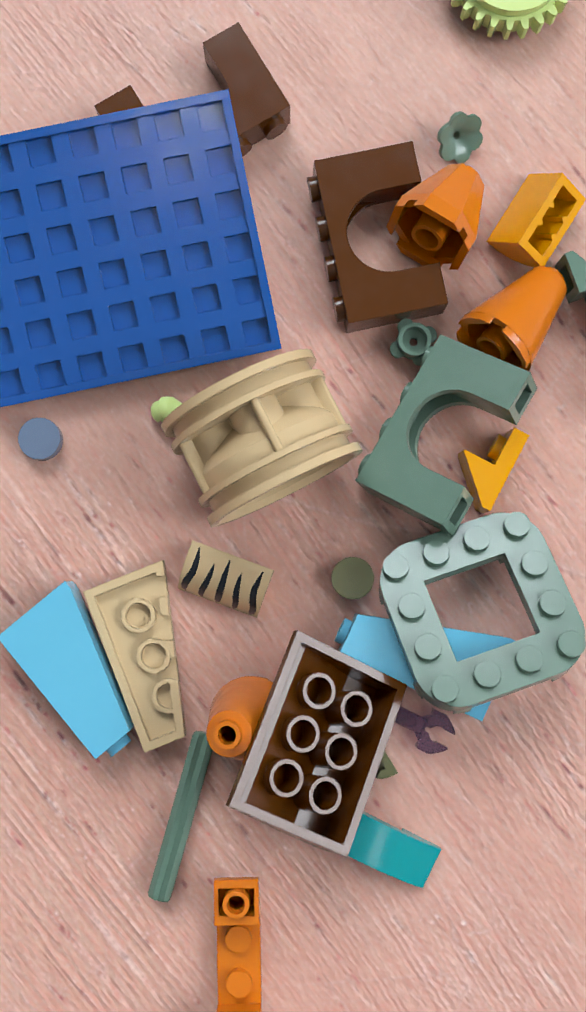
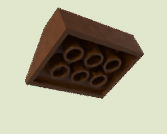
(317, 745)

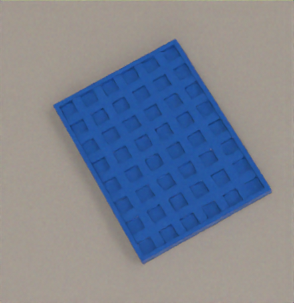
(127, 249)

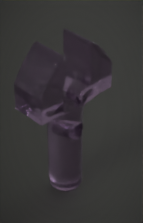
(418, 724)

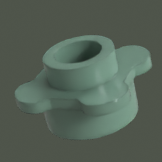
(408, 331)

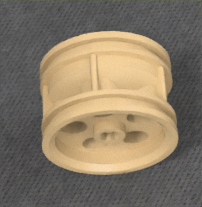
(261, 435)

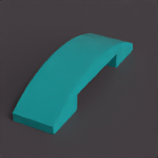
(393, 851)

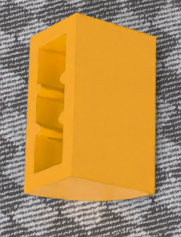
(537, 218)

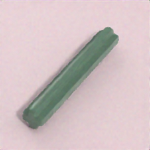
(180, 818)

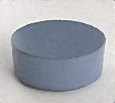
(40, 439)

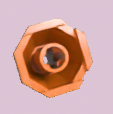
(439, 216)

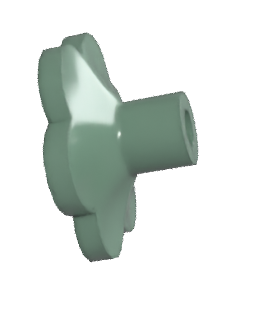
(460, 137)

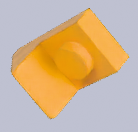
(487, 478)

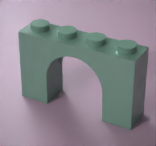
(447, 378)

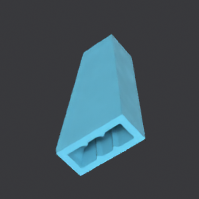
(376, 645)
(70, 668)

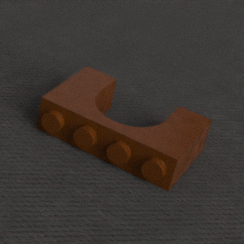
(255, 97)
(343, 189)

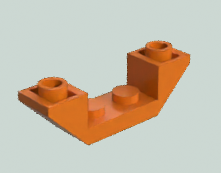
(238, 944)

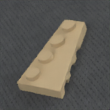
(140, 645)

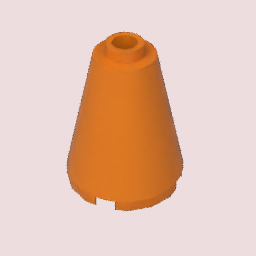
(515, 318)
(236, 715)

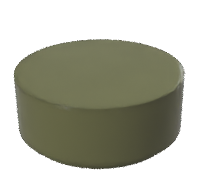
(352, 578)

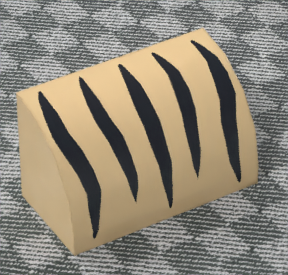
(224, 578)

